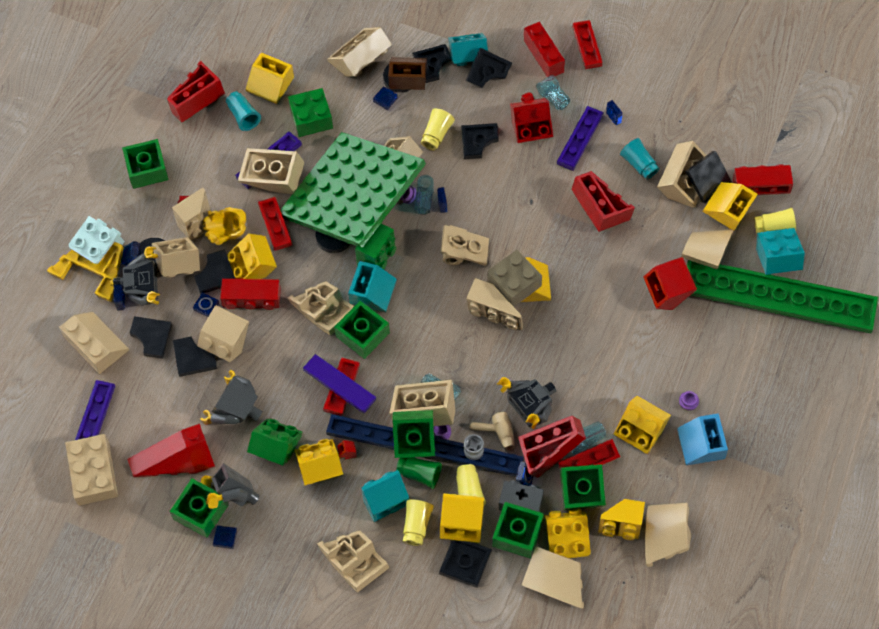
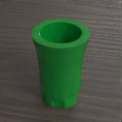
(420, 470)

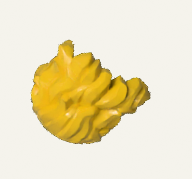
(224, 225)

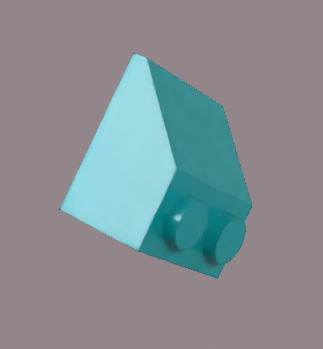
(465, 47)

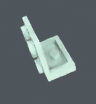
(94, 239)

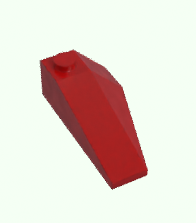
(176, 454)

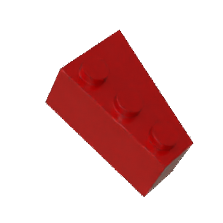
(195, 93)
(601, 203)
(550, 444)

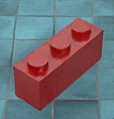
(544, 49)
(765, 179)
(250, 293)

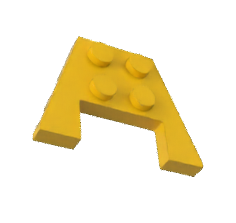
(106, 268)

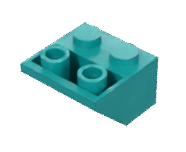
(372, 286)
(385, 495)

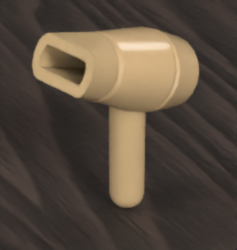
(502, 426)

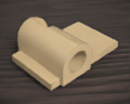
(463, 245)

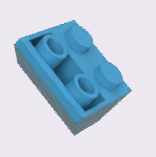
(703, 440)

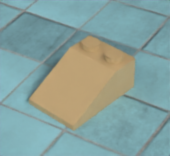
(272, 170)

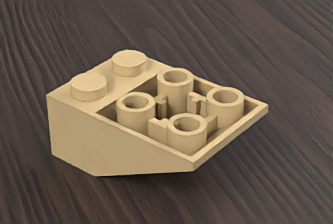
(488, 301)

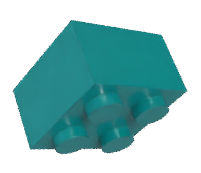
(780, 251)

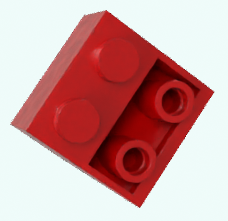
(531, 120)
(670, 284)

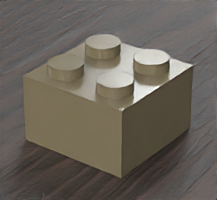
(515, 277)

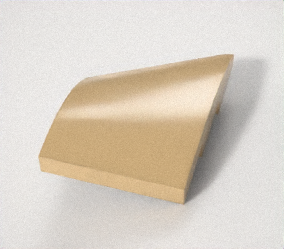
(707, 247)
(322, 306)
(666, 531)
(354, 559)
(555, 577)

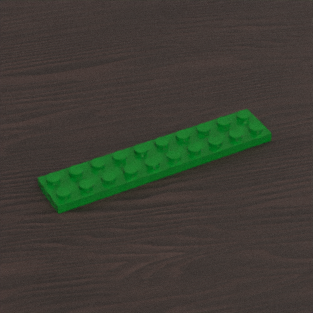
(785, 296)

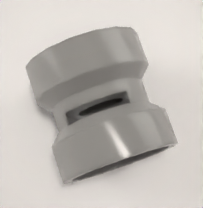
(471, 443)

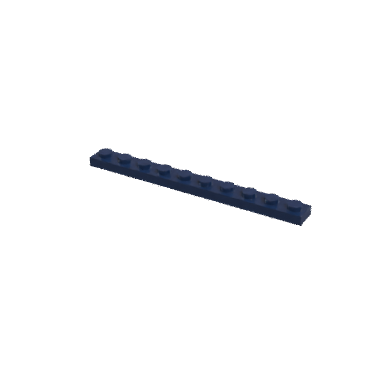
(444, 449)

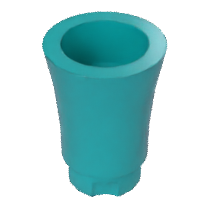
(244, 113)
(640, 158)

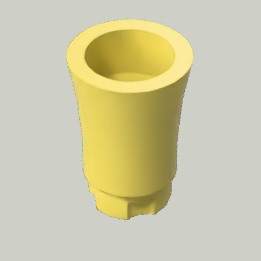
(436, 129)
(775, 221)
(468, 481)
(416, 521)

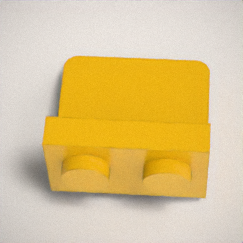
(568, 533)

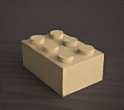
(91, 469)

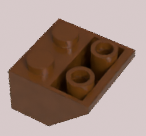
(407, 73)

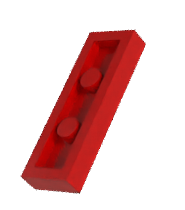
(587, 44)
(275, 223)
(335, 404)
(596, 455)

